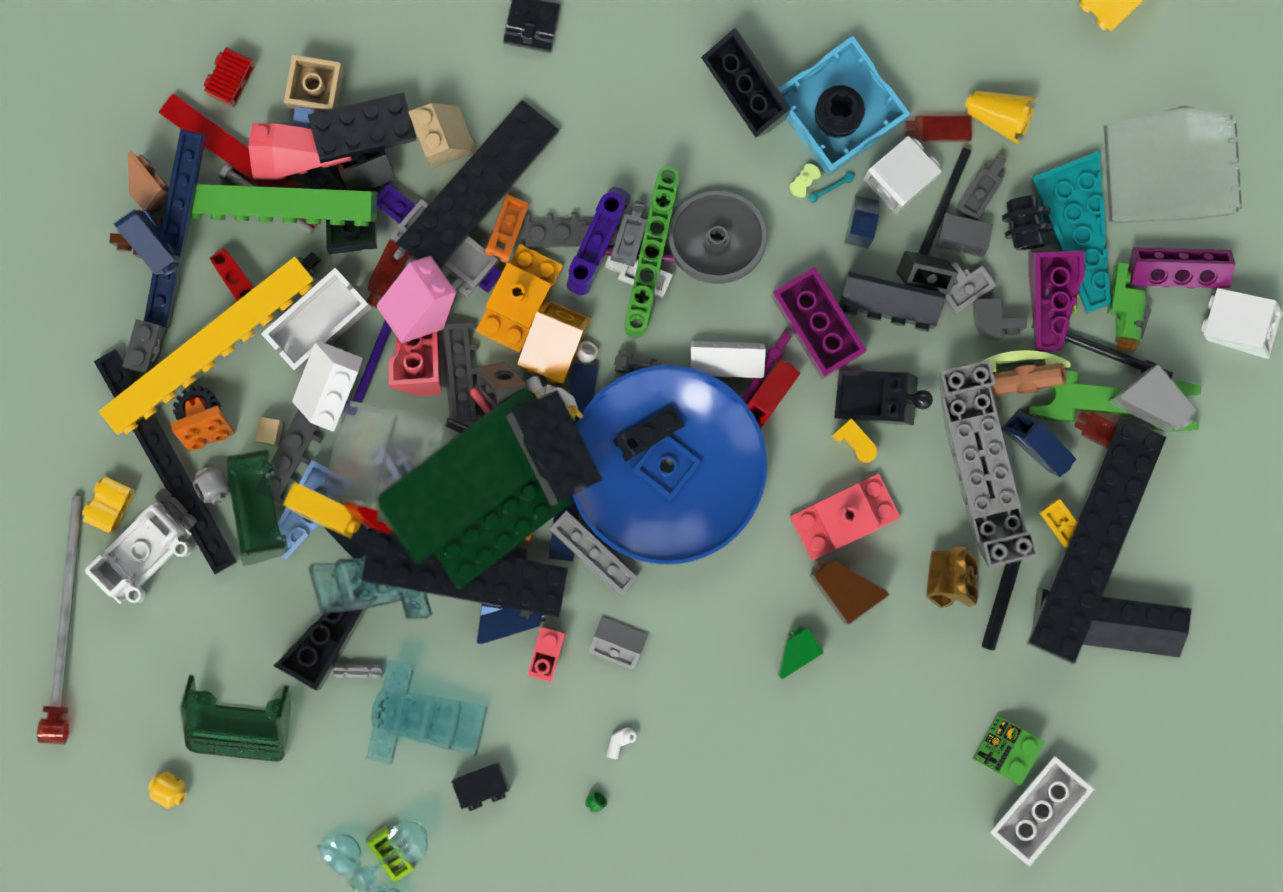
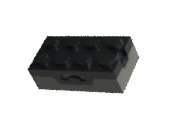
(554, 447)

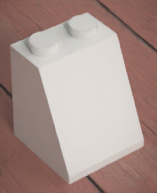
(902, 174)
(1242, 322)

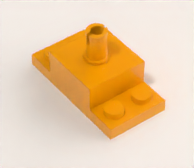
(518, 297)

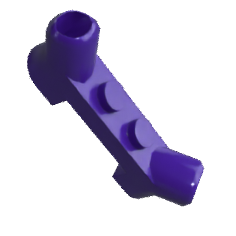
(597, 240)

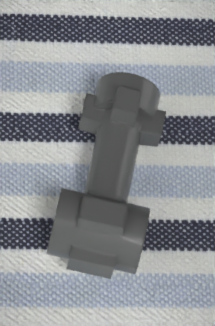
(624, 362)

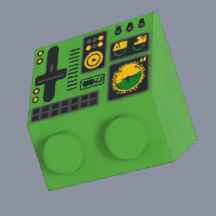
(1008, 750)

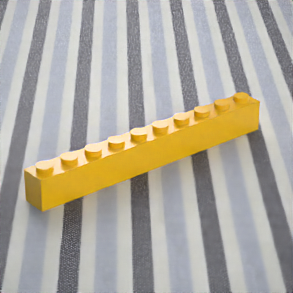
(206, 346)

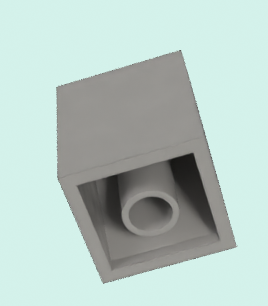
(1156, 400)

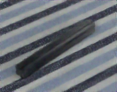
(1000, 605)

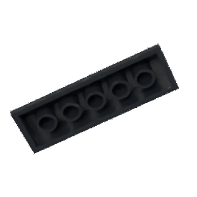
(1135, 626)

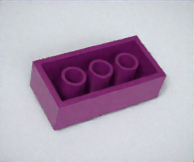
(818, 323)

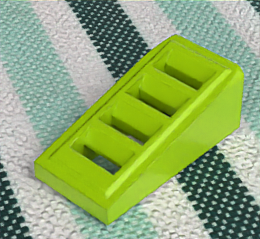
(377, 836)

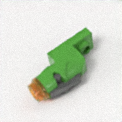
(1130, 307)

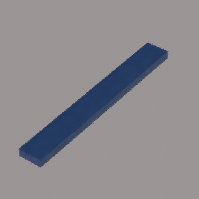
(176, 223)
(582, 389)

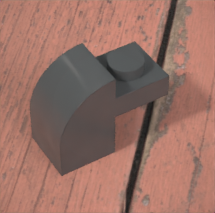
(989, 320)

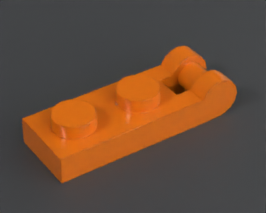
(506, 227)

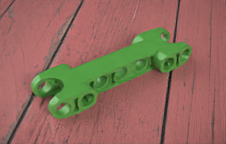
(664, 194)
(1091, 398)

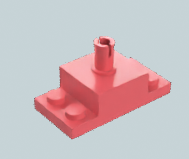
(845, 517)

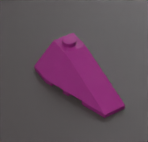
(1053, 293)

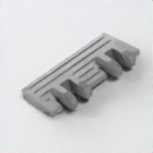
(466, 265)

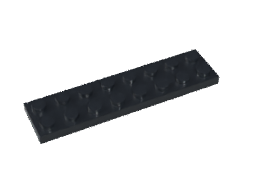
(479, 185)
(504, 584)

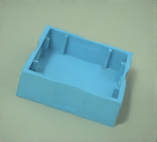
(848, 67)

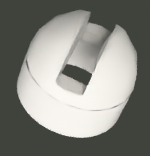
(587, 352)

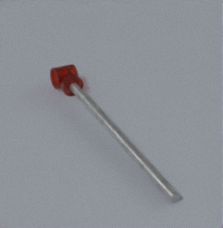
(54, 729)

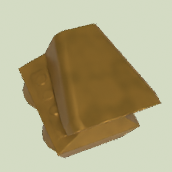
(953, 577)

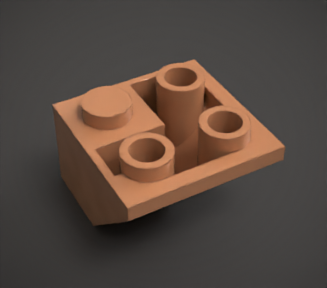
(144, 186)

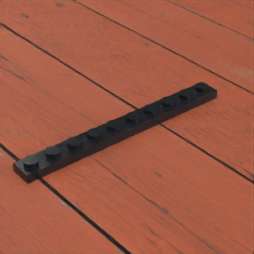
(170, 469)

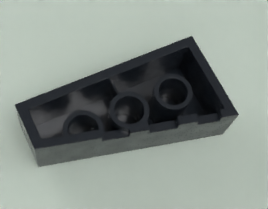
(319, 649)

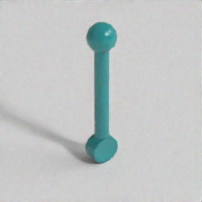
(848, 178)

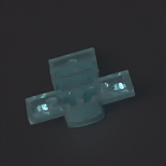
(340, 589)
(421, 718)

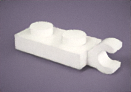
(627, 275)

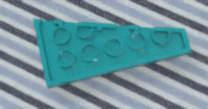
(1079, 221)

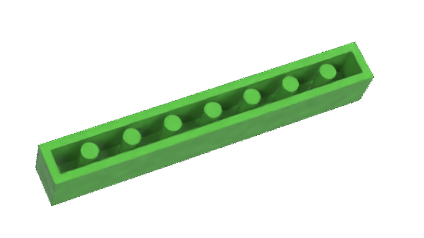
(285, 203)

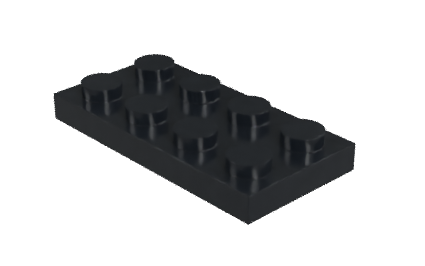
(362, 127)

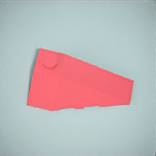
(283, 151)
(416, 366)

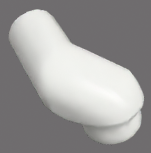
(618, 740)

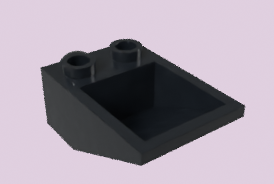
(879, 397)

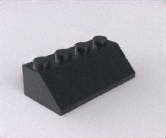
(746, 84)
(891, 301)

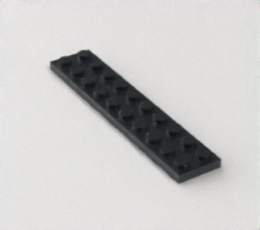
(1096, 540)

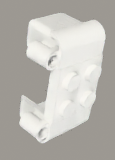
(139, 554)

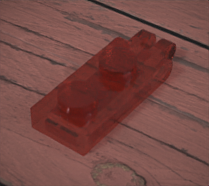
(940, 128)
(1096, 428)

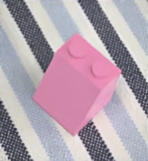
(417, 300)

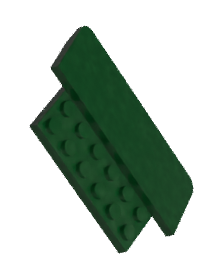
(470, 498)

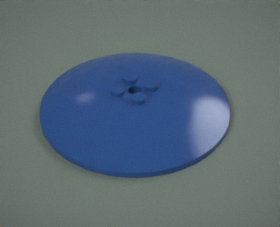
(714, 475)

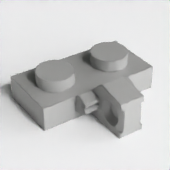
(968, 287)

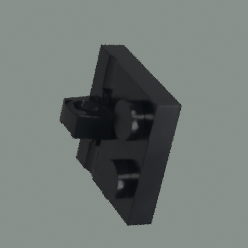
(532, 24)
(350, 237)

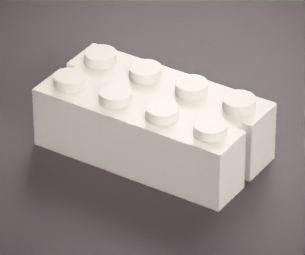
(319, 315)

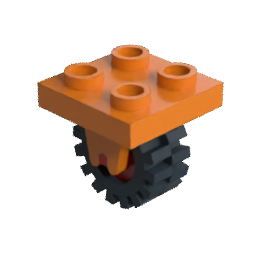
(199, 419)

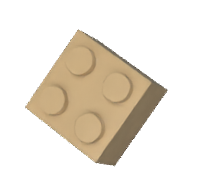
(313, 83)

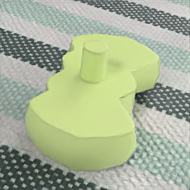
(804, 180)

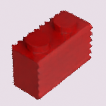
(228, 77)

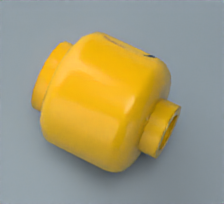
(167, 789)

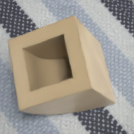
(269, 431)

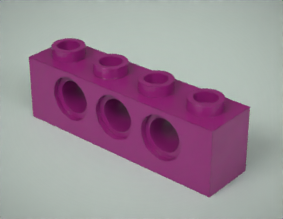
(1181, 267)

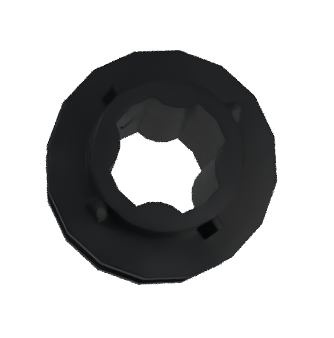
(839, 97)
(1027, 222)

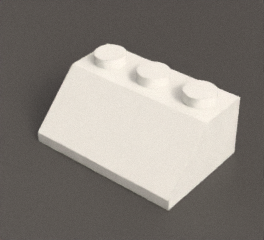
(326, 384)

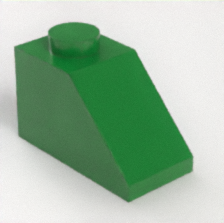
(798, 651)

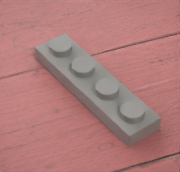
(593, 553)

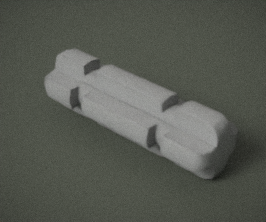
(358, 671)

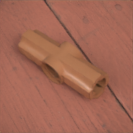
(1029, 379)

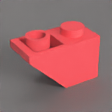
(546, 654)

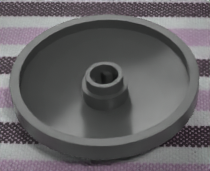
(717, 237)

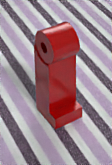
(231, 273)

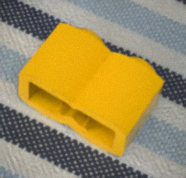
(108, 505)

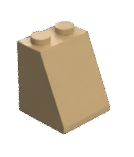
(442, 133)

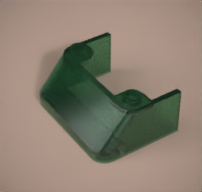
(254, 507)
(234, 730)

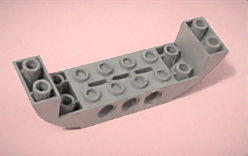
(983, 465)

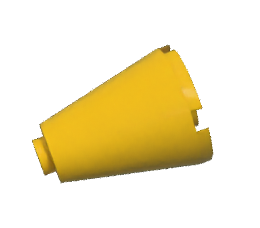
(1002, 112)

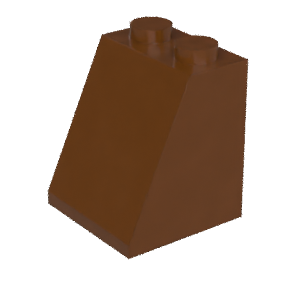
(846, 590)

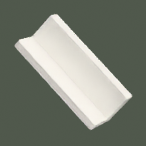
(728, 358)

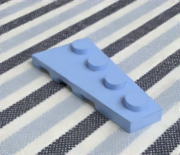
(293, 525)

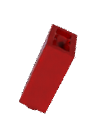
(772, 391)

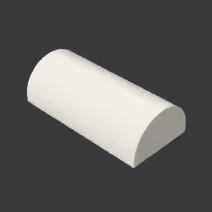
(1042, 811)

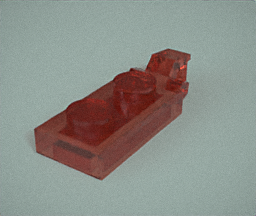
(385, 273)

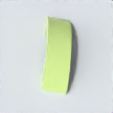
(1024, 356)

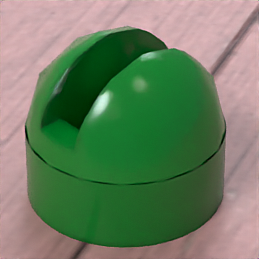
(596, 801)

